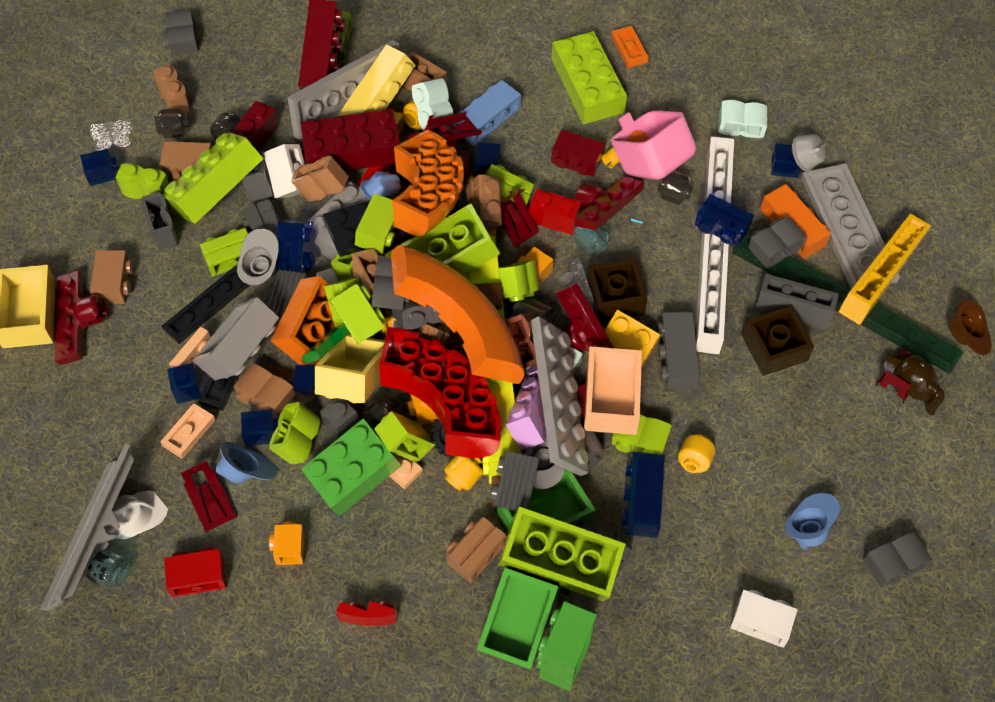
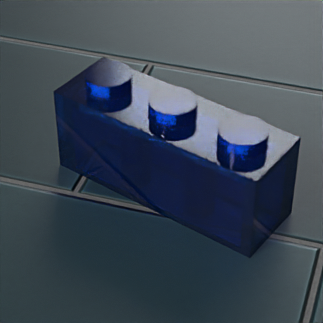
(643, 494)

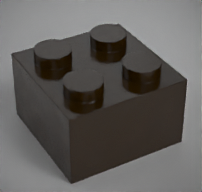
(615, 288)
(777, 340)

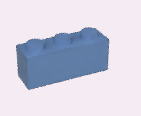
(491, 109)

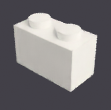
(281, 167)
(764, 618)

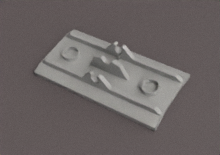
(91, 532)

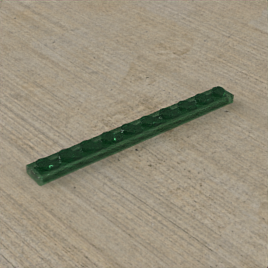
(878, 320)

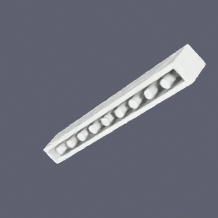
(714, 252)

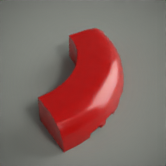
(448, 387)

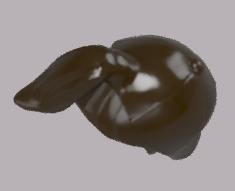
(921, 376)

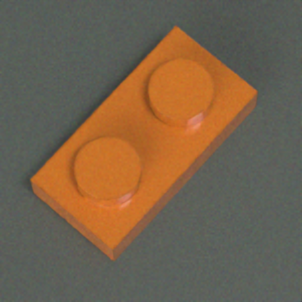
(629, 47)

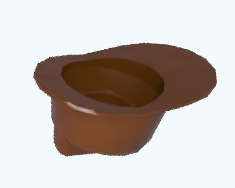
(970, 327)

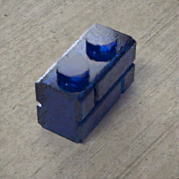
(723, 220)
(295, 245)

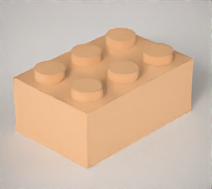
(613, 390)

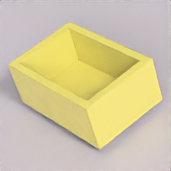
(27, 306)
(349, 370)

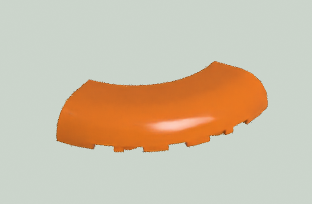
(435, 181)
(464, 310)

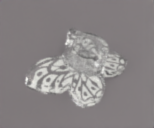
(111, 133)

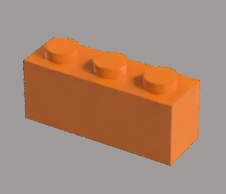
(786, 203)

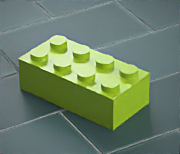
(588, 77)
(211, 177)
(457, 241)
(562, 554)

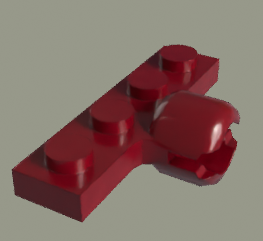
(601, 205)
(73, 316)
(585, 327)

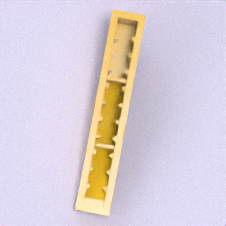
(884, 269)

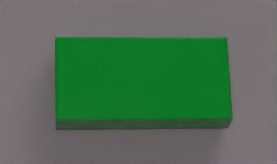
(325, 344)

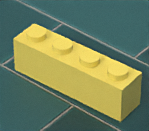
(379, 83)

